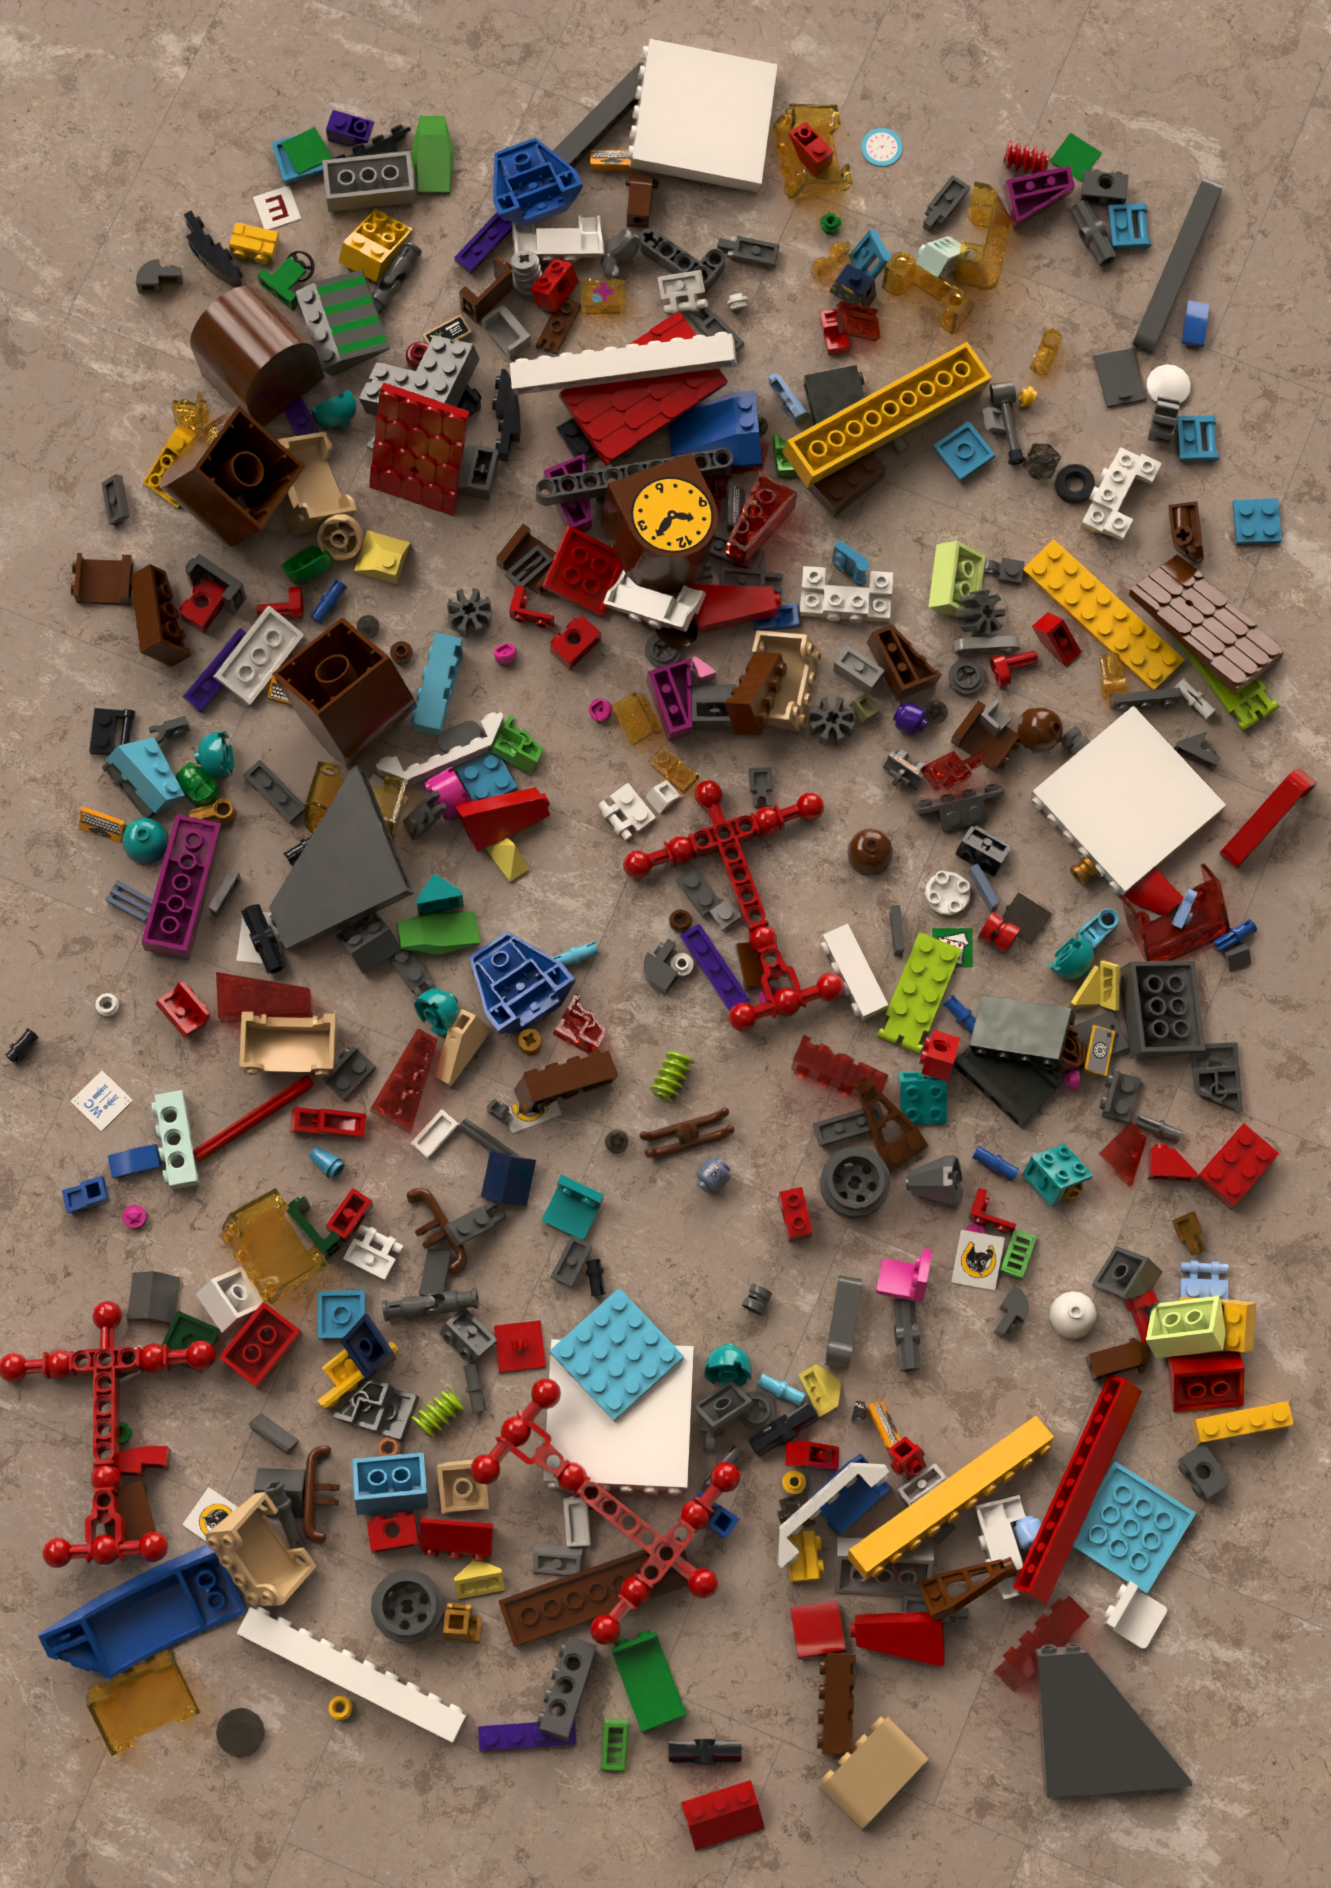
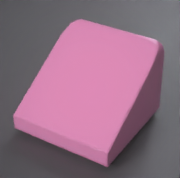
(702, 671)

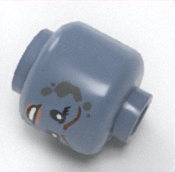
(713, 1175)

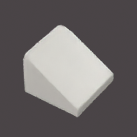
(662, 796)

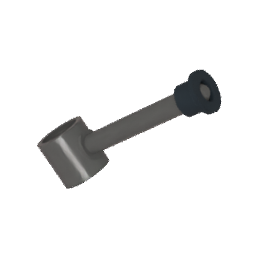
(1003, 395)

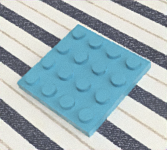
(616, 1354)
(1132, 1527)

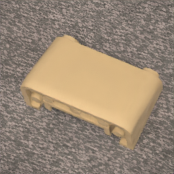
(315, 491)
(288, 1044)

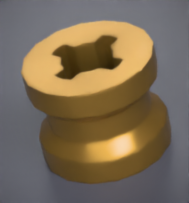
(1083, 870)
(529, 1046)
(1070, 1197)

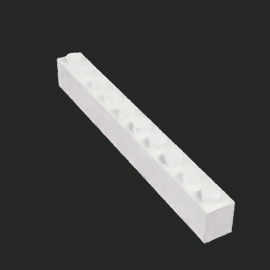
(623, 364)
(352, 1675)

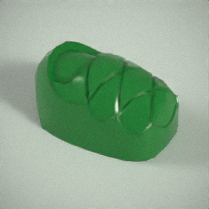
(307, 565)
(198, 785)

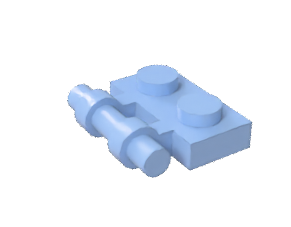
(1203, 1288)

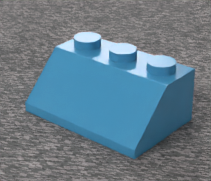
(390, 1483)

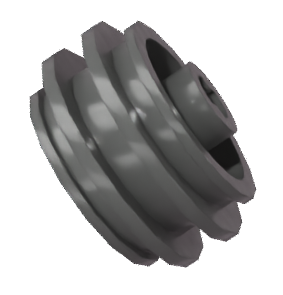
(859, 1158)
(423, 1586)

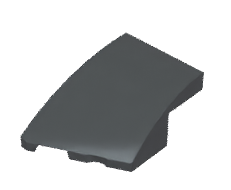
(1218, 1074)
(379, 1409)

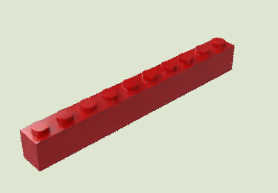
(1077, 1489)

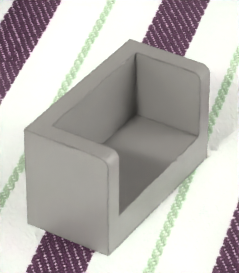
(506, 331)
(858, 670)

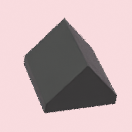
(1237, 956)

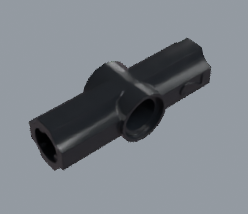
(263, 939)
(783, 1429)
(705, 1751)

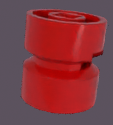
(1007, 934)

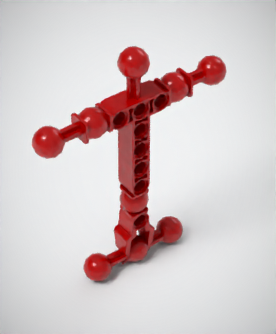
(761, 936)
(106, 1476)
(573, 1478)

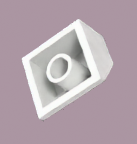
(230, 1299)

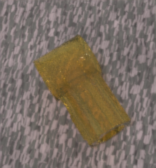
(1046, 353)
(1112, 677)

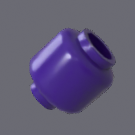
(910, 718)

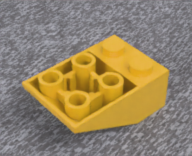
(374, 244)
(178, 440)
(1239, 1324)

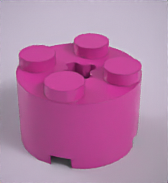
(450, 790)

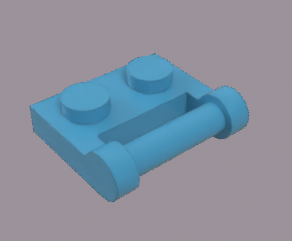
(1122, 227)
(867, 251)
(1190, 438)
(846, 558)

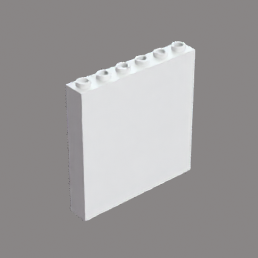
(702, 115)
(1127, 801)
(636, 1451)

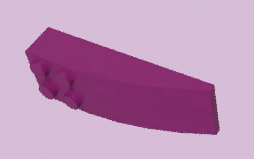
(181, 887)

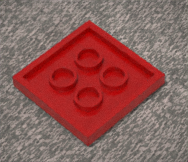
(583, 571)

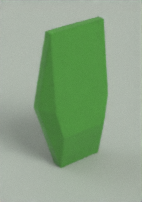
(432, 155)
(438, 932)

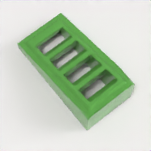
(1013, 1272)
(616, 1723)

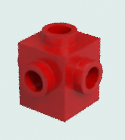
(906, 1458)

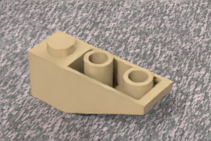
(460, 1045)

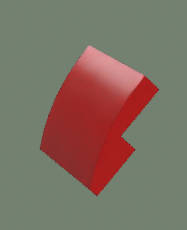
(817, 1629)

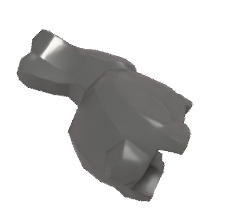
(619, 250)

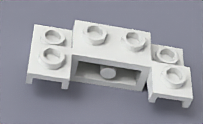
(561, 243)
(1108, 498)
(846, 602)
(652, 606)
(998, 1536)

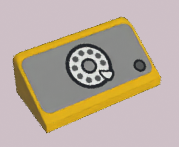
(1099, 1051)

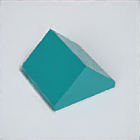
(439, 896)

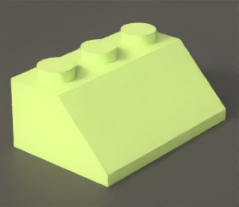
(955, 575)
(1186, 1327)

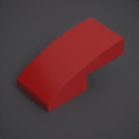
(834, 341)

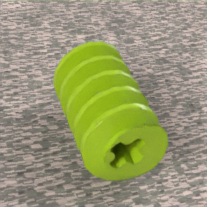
(670, 1076)
(438, 1413)

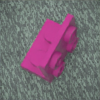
(903, 1278)

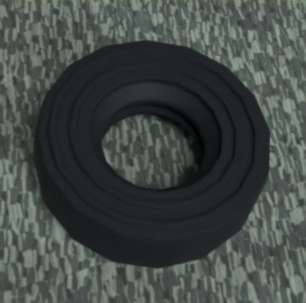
(1076, 470)

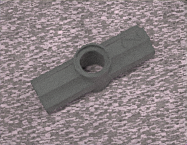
(1093, 233)
(907, 1335)

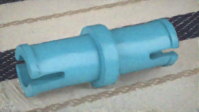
(578, 954)
(780, 1389)

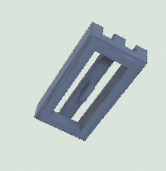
(984, 887)
(114, 891)

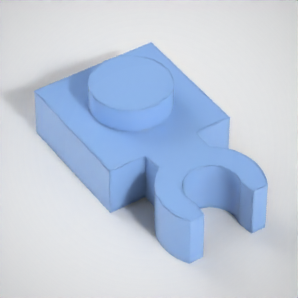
(1183, 913)

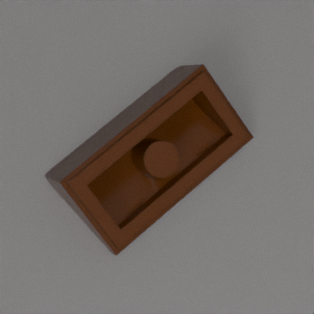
(749, 966)

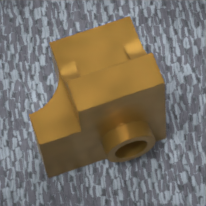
(460, 1624)

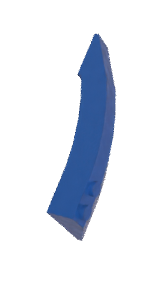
(146, 1614)

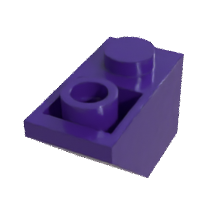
(348, 129)

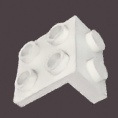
(1134, 1615)

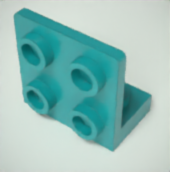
(923, 1098)
(1054, 1172)
(573, 1207)

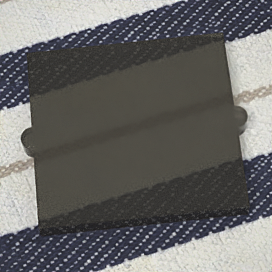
(1027, 916)

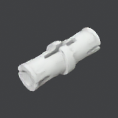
(1206, 709)

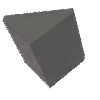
(153, 1297)
(723, 1408)
(294, 1486)

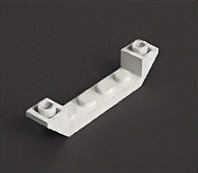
(491, 726)
(871, 1473)

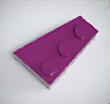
(1036, 192)

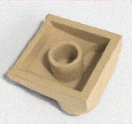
(459, 1489)

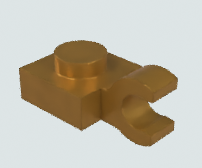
(1188, 1230)

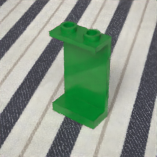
(648, 1681)

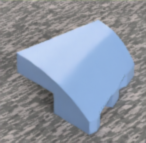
(790, 402)

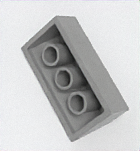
(369, 181)
(896, 1578)

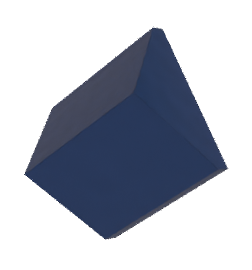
(508, 1178)
(368, 1347)

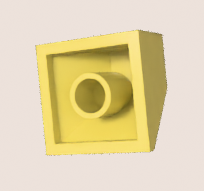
(382, 557)

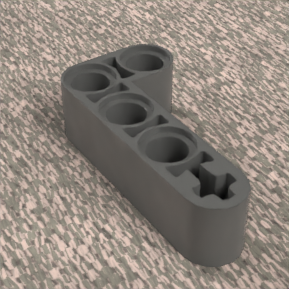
(680, 256)
(843, 1322)

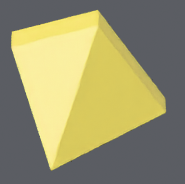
(508, 859)
(1109, 985)
(1089, 992)
(822, 1388)
(478, 1579)

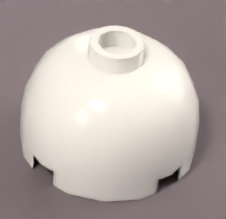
(1072, 1315)

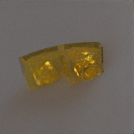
(836, 255)
(673, 770)

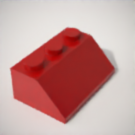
(1206, 1381)
(456, 1538)
(722, 1815)

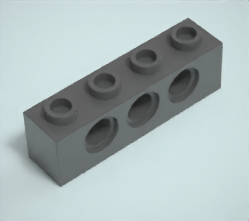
(561, 1726)

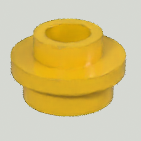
(1027, 397)
(794, 1489)
(340, 1700)

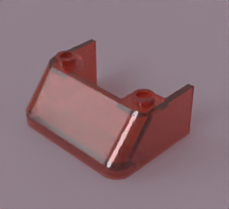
(1166, 942)

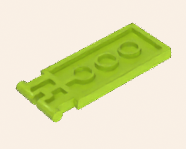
(1243, 704)
(919, 991)

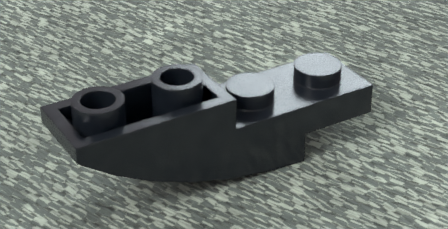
(209, 254)
(508, 413)

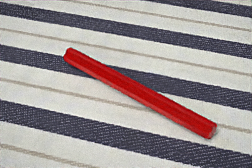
(253, 1118)

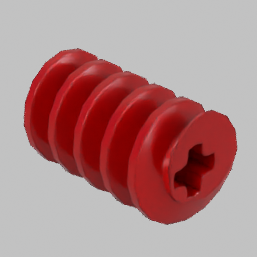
(1025, 158)

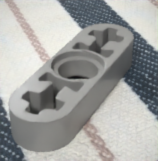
(986, 645)

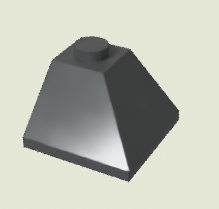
(1127, 1274)

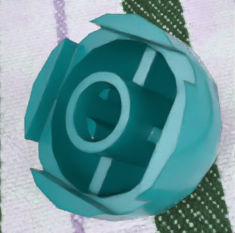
(336, 411)
(215, 754)
(145, 840)
(1073, 959)
(438, 1008)
(728, 1364)

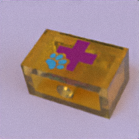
(603, 296)

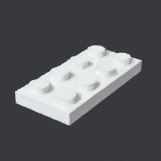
(258, 655)

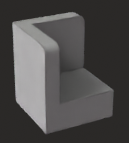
(994, 719)

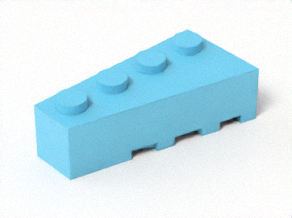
(438, 684)

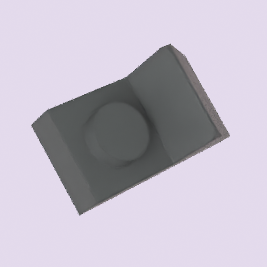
(1190, 749)

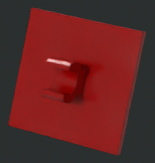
(519, 1346)

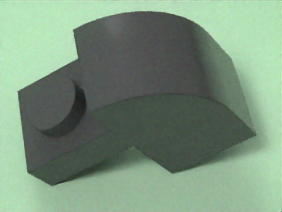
(656, 972)

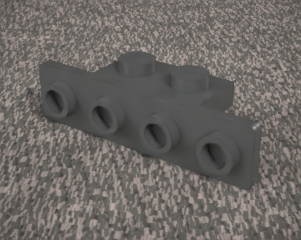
(960, 809)

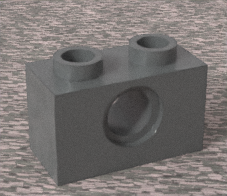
(1096, 195)
(1204, 1458)

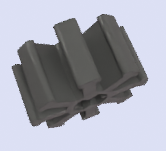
(1163, 420)
(466, 605)
(980, 613)
(835, 729)

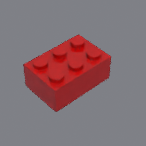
(1237, 1166)
(260, 1345)

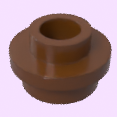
(404, 657)
(680, 914)

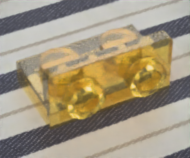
(191, 414)
(636, 717)

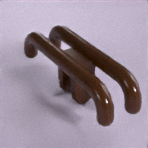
(687, 1134)
(424, 1195)
(310, 1488)

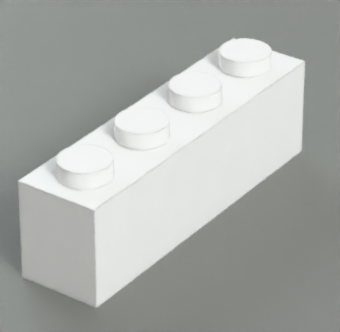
(855, 972)

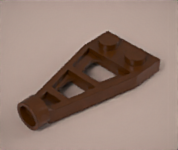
(901, 1148)
(939, 1601)

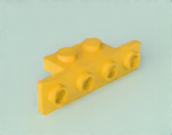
(344, 1375)

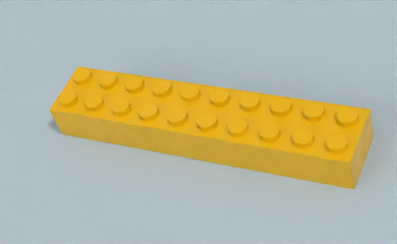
(886, 414)

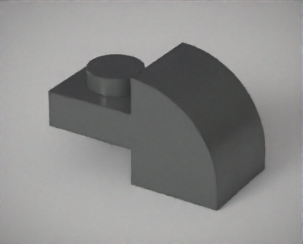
(152, 276)
(1016, 1307)

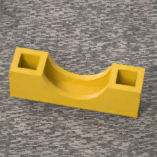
(1242, 1422)

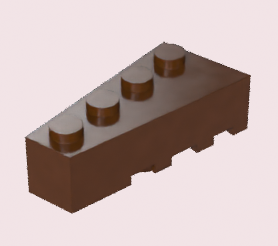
(157, 617)
(756, 693)
(565, 1079)
(837, 1704)

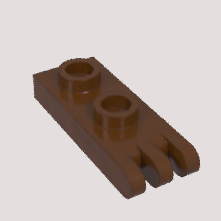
(558, 326)

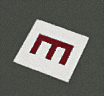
(277, 207)

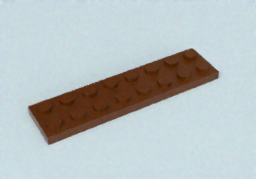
(580, 1596)

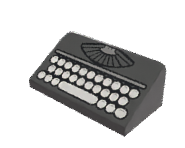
(735, 504)

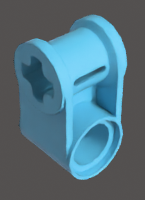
(1095, 931)

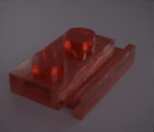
(858, 321)

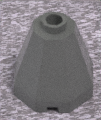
(937, 1181)

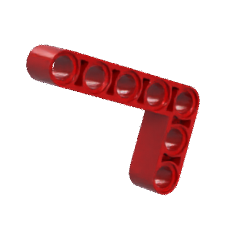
(1268, 815)

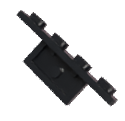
(380, 143)

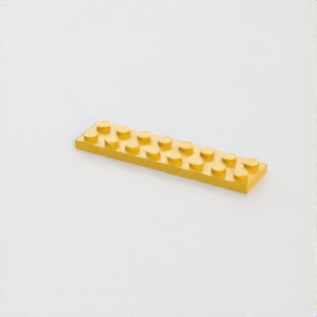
(1103, 615)

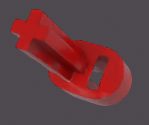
(294, 607)
(1001, 665)
(1137, 1308)

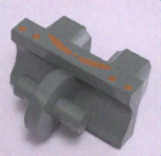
(904, 771)

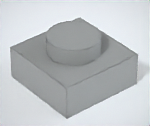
(994, 420)
(725, 914)

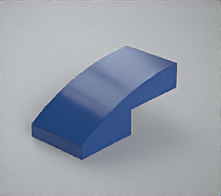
(1195, 324)
(788, 618)
(134, 1161)

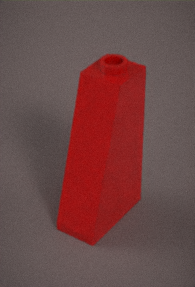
(735, 605)
(502, 815)
(902, 1635)

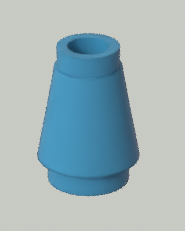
(327, 1162)

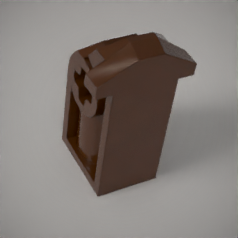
(640, 199)
(1186, 522)
(1118, 1359)

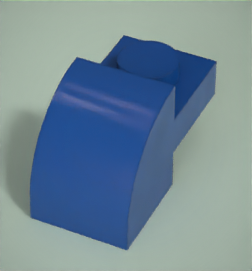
(86, 1195)
(721, 1520)

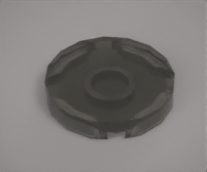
(240, 1732)

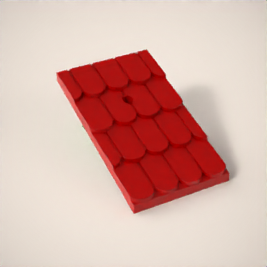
(630, 411)
(418, 448)

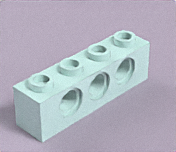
(940, 256)
(187, 1174)

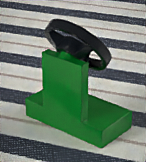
(285, 277)

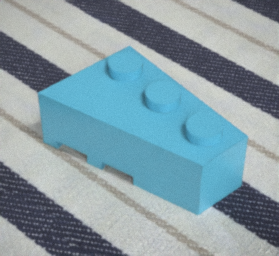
(148, 772)

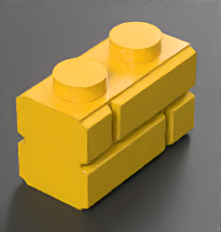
(254, 243)
(807, 1565)

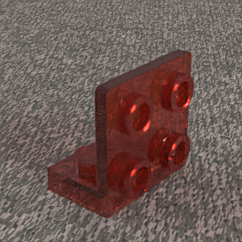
(950, 768)

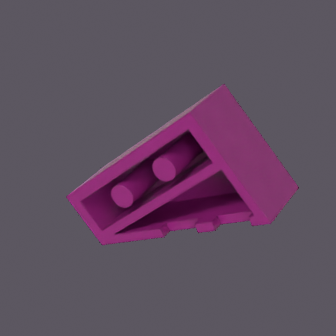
(577, 512)
(672, 697)

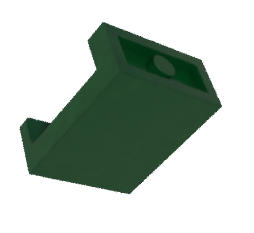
(327, 1246)

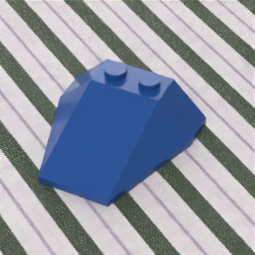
(532, 183)
(718, 424)
(518, 983)

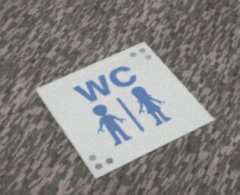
(101, 1100)

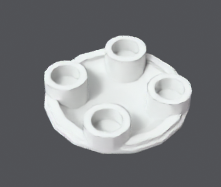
(1168, 382)
(947, 893)

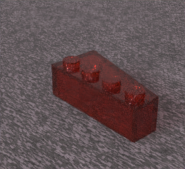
(761, 515)
(262, 997)
(833, 1070)
(404, 1087)
(1049, 1630)

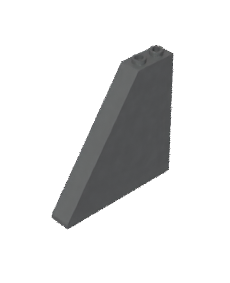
(343, 870)
(1093, 1733)

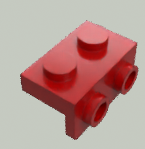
(183, 1009)

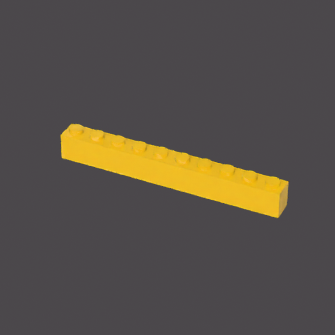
(950, 1498)

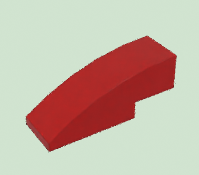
(327, 1122)
(134, 1461)

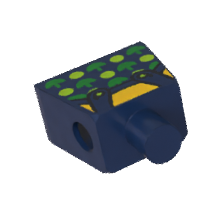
(854, 286)

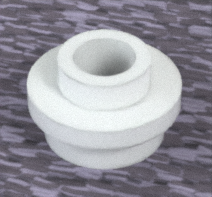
(737, 301)
(682, 971)
(102, 1000)

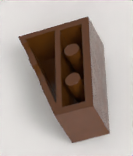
(848, 483)
(903, 666)

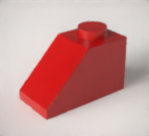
(1056, 638)
(1168, 1164)
(811, 1455)

